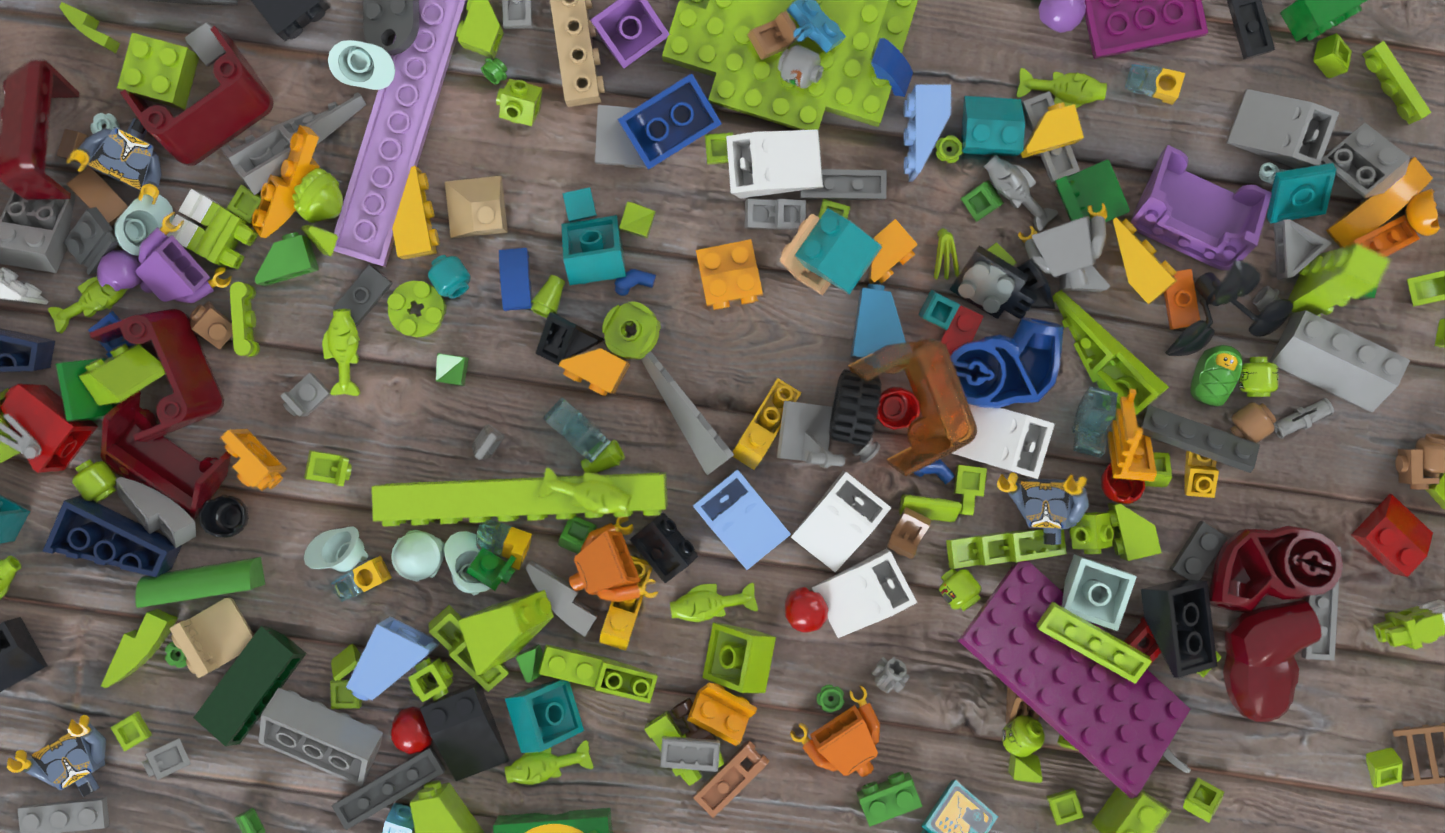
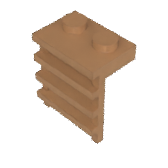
(1426, 730)

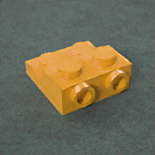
(729, 274)
(257, 464)

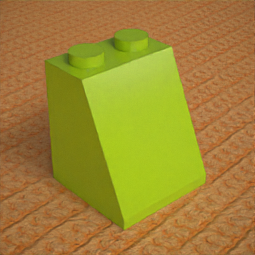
(504, 629)
(441, 810)
(1131, 815)

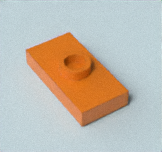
(1182, 301)

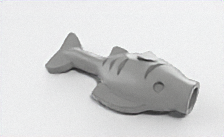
(1015, 184)

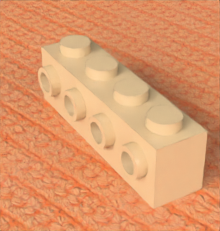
(576, 52)

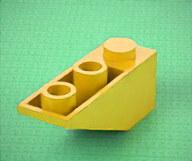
(412, 223)
(1142, 268)
(764, 425)
(623, 615)

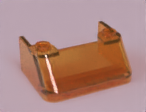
(945, 411)

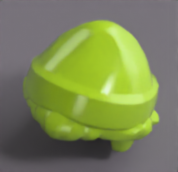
(318, 196)

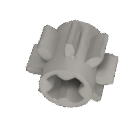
(890, 675)

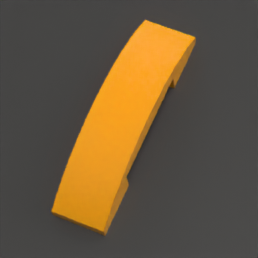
(1380, 208)

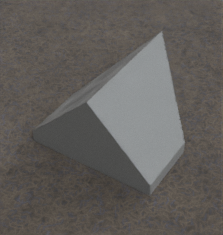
(1295, 247)

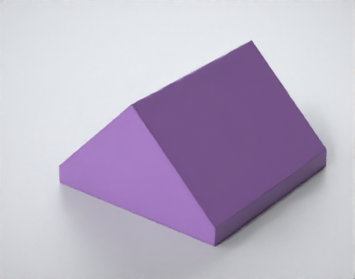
(629, 29)

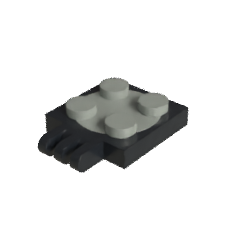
(994, 285)

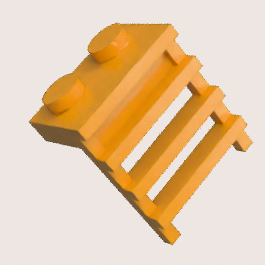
(1129, 449)

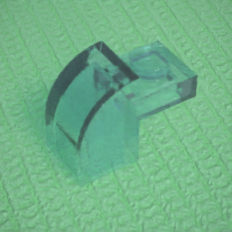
(1092, 419)
(577, 429)

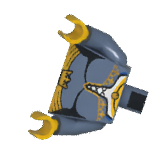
(123, 158)
(1048, 503)
(66, 759)

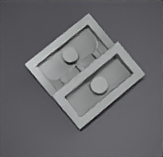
(612, 142)

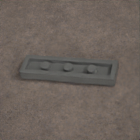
(1200, 439)
(388, 788)

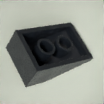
(1181, 625)
(465, 731)

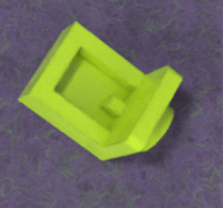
(327, 468)

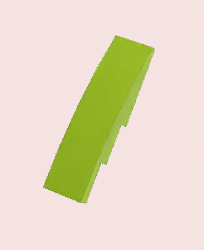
(1001, 548)

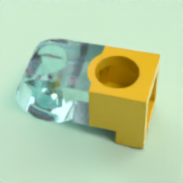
(1155, 82)
(504, 541)
(361, 579)

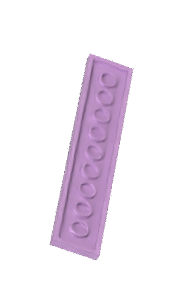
(397, 134)

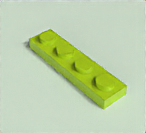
(1094, 642)

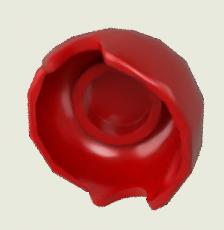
(897, 408)
(1121, 490)
(806, 610)
(410, 731)

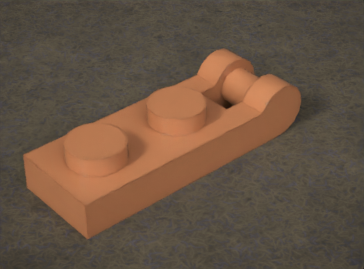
(730, 779)

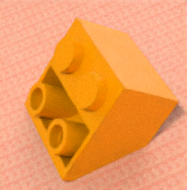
(597, 367)

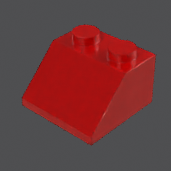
(1395, 537)

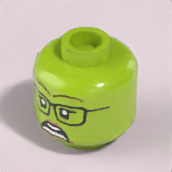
(1258, 377)
(1023, 736)

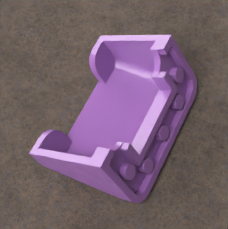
(1199, 215)

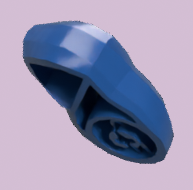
(1009, 369)

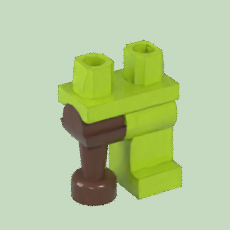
(666, 726)

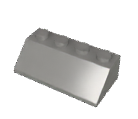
(1338, 361)
(319, 736)

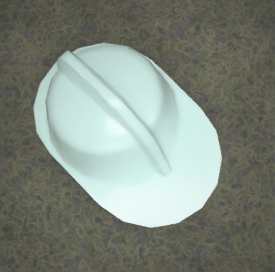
(361, 64)
(140, 221)
(336, 549)
(459, 554)

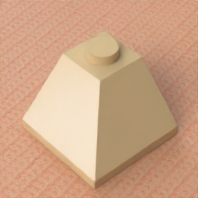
(476, 207)

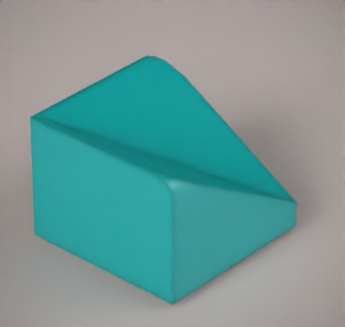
(939, 309)

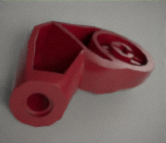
(1276, 563)
(1261, 660)

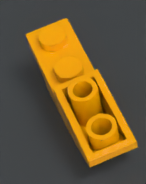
(277, 193)

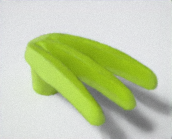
(945, 246)

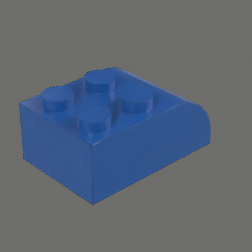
(669, 121)

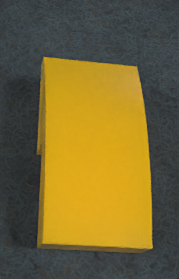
(1200, 476)

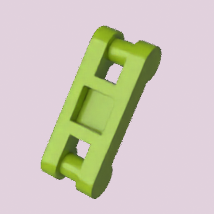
(243, 319)

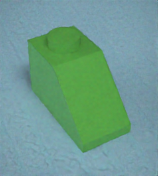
(287, 260)

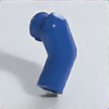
(632, 278)
(938, 468)

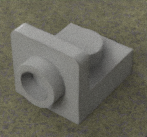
(305, 396)
(166, 759)

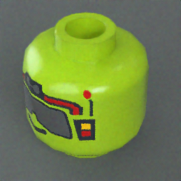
(960, 589)

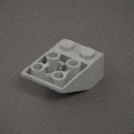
(1282, 128)
(35, 231)

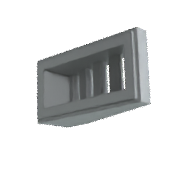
(487, 442)

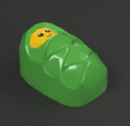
(1216, 375)

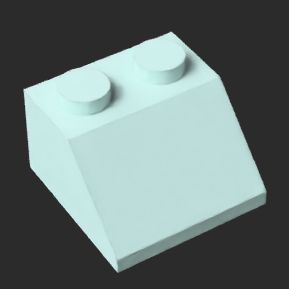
(1097, 591)

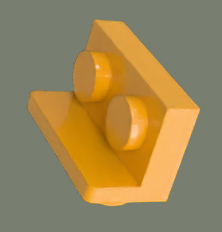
(721, 713)

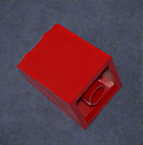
(45, 419)

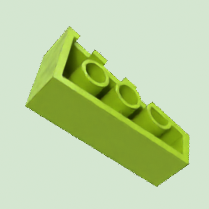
(1337, 278)

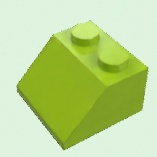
(121, 374)
(739, 658)

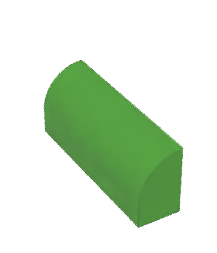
(200, 582)

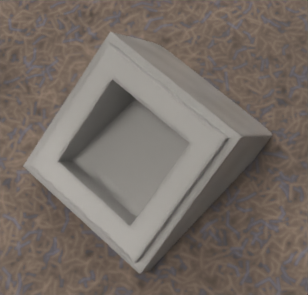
(205, 44)

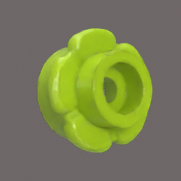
(949, 141)

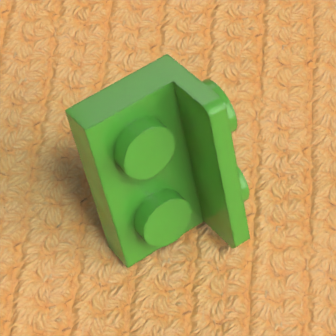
(888, 798)

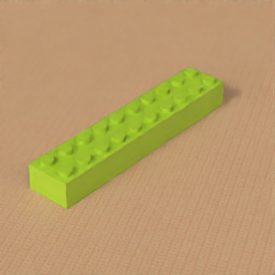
(504, 498)

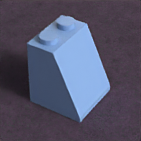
(388, 656)

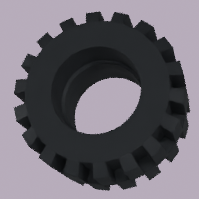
(854, 408)

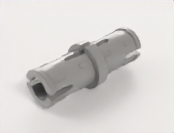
(1303, 418)

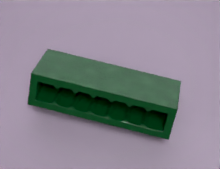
(249, 686)

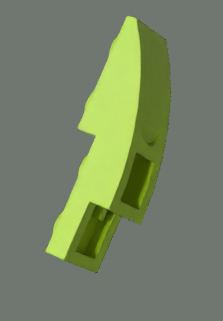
(598, 672)

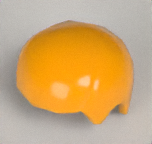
(1422, 213)

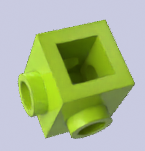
(519, 102)
(1092, 532)
(424, 686)

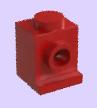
(1151, 647)

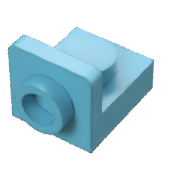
(399, 820)

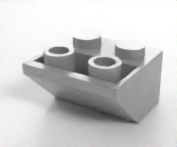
(1368, 161)

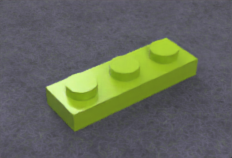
(1396, 83)

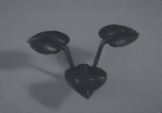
(1237, 283)

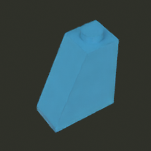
(876, 322)

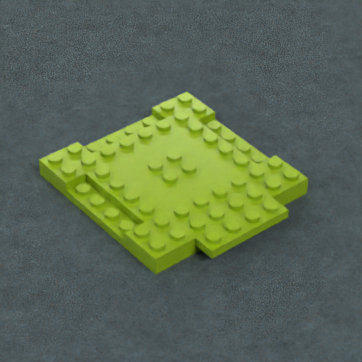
(715, 42)

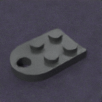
(388, 17)

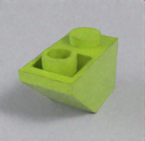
(481, 29)
(1133, 534)

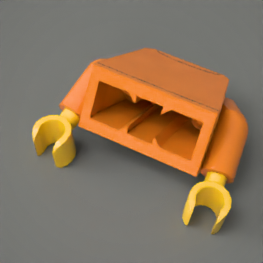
(607, 566)
(845, 741)

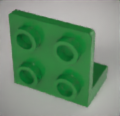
(1092, 187)

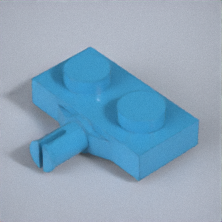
(815, 24)

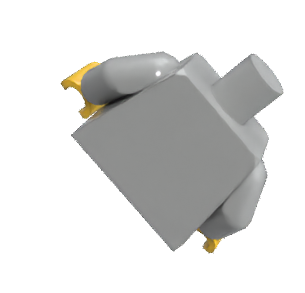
(1068, 246)

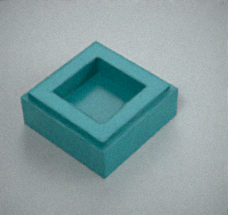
(579, 204)

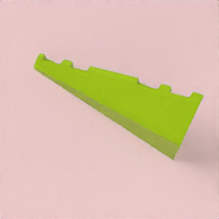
(1107, 359)

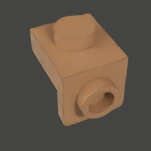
(773, 36)
(211, 324)
(1410, 469)
(908, 533)

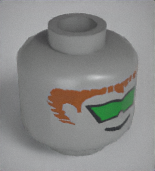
(800, 66)

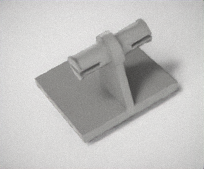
(806, 434)

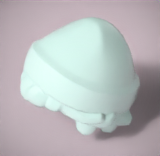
(418, 555)

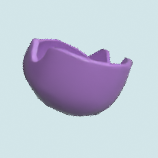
(1062, 14)
(118, 270)

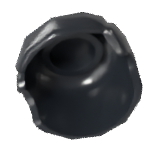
(223, 516)

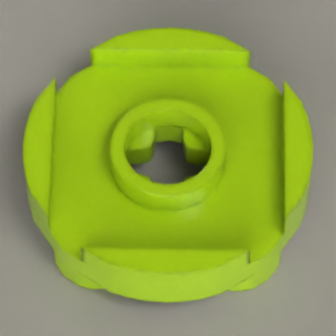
(401, 302)
(616, 337)

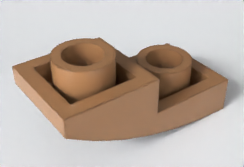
(98, 194)

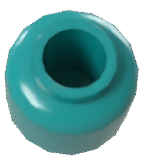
(449, 276)

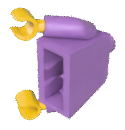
(171, 270)

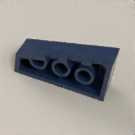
(24, 352)
(108, 538)

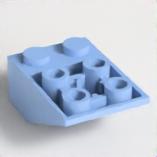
(927, 113)
(741, 519)

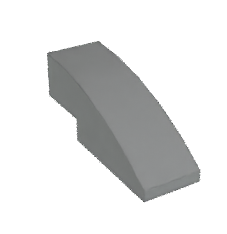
(156, 511)
(562, 598)

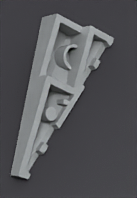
(265, 154)
(702, 438)

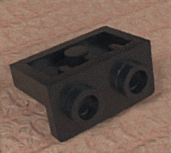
(664, 547)

